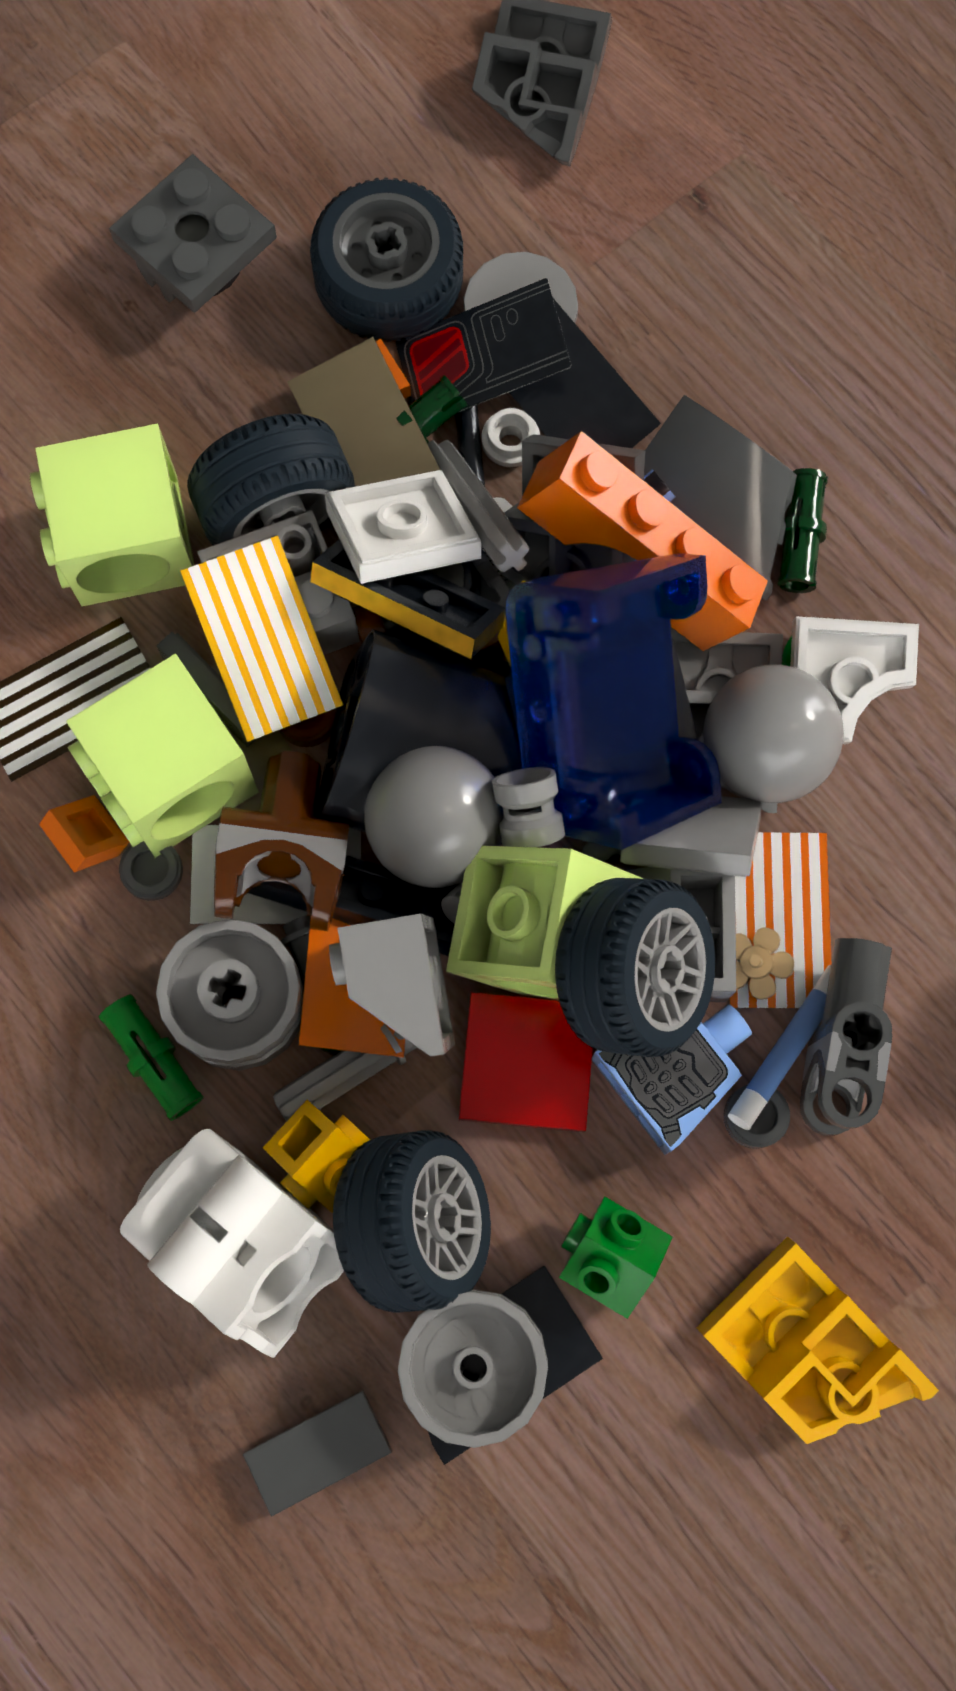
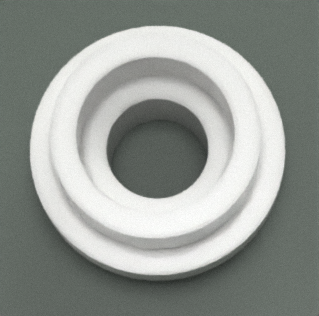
(503, 423)

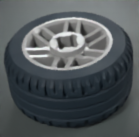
(267, 475)
(635, 966)
(411, 1221)

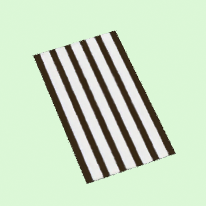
(58, 687)

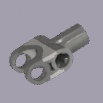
(832, 1063)

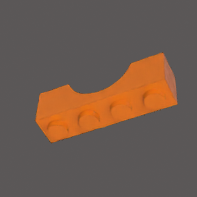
(594, 499)

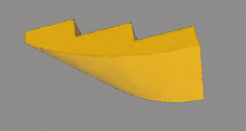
(810, 1347)

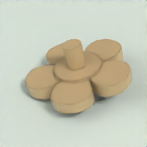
(759, 962)

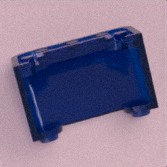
(602, 696)

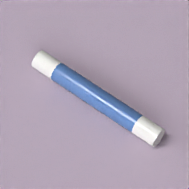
(781, 1056)

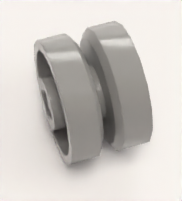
(201, 974)
(495, 1403)

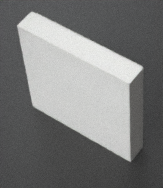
(402, 526)

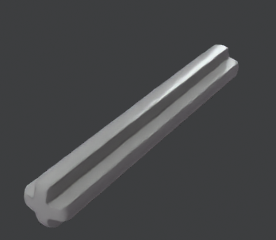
(493, 527)

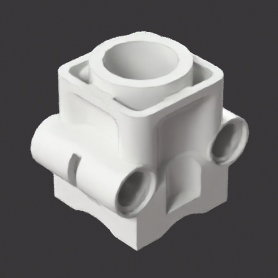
(232, 1241)

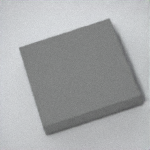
(710, 842)

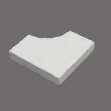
(855, 660)

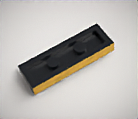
(415, 601)

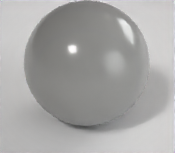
(774, 733)
(432, 815)

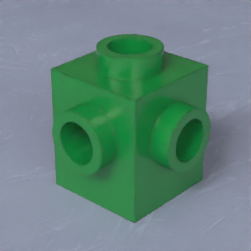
(614, 1256)

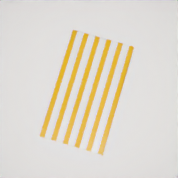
(261, 638)

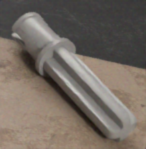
(337, 1076)

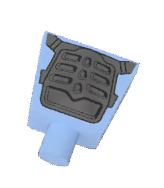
(680, 1088)

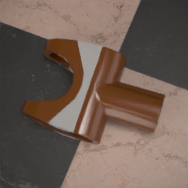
(282, 842)

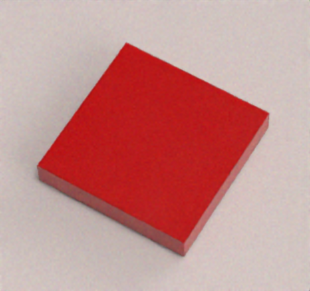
(524, 1065)

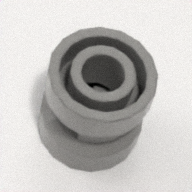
(528, 807)

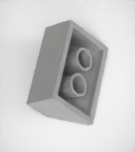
(397, 977)

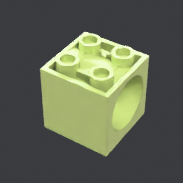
(112, 515)
(160, 757)
(515, 912)

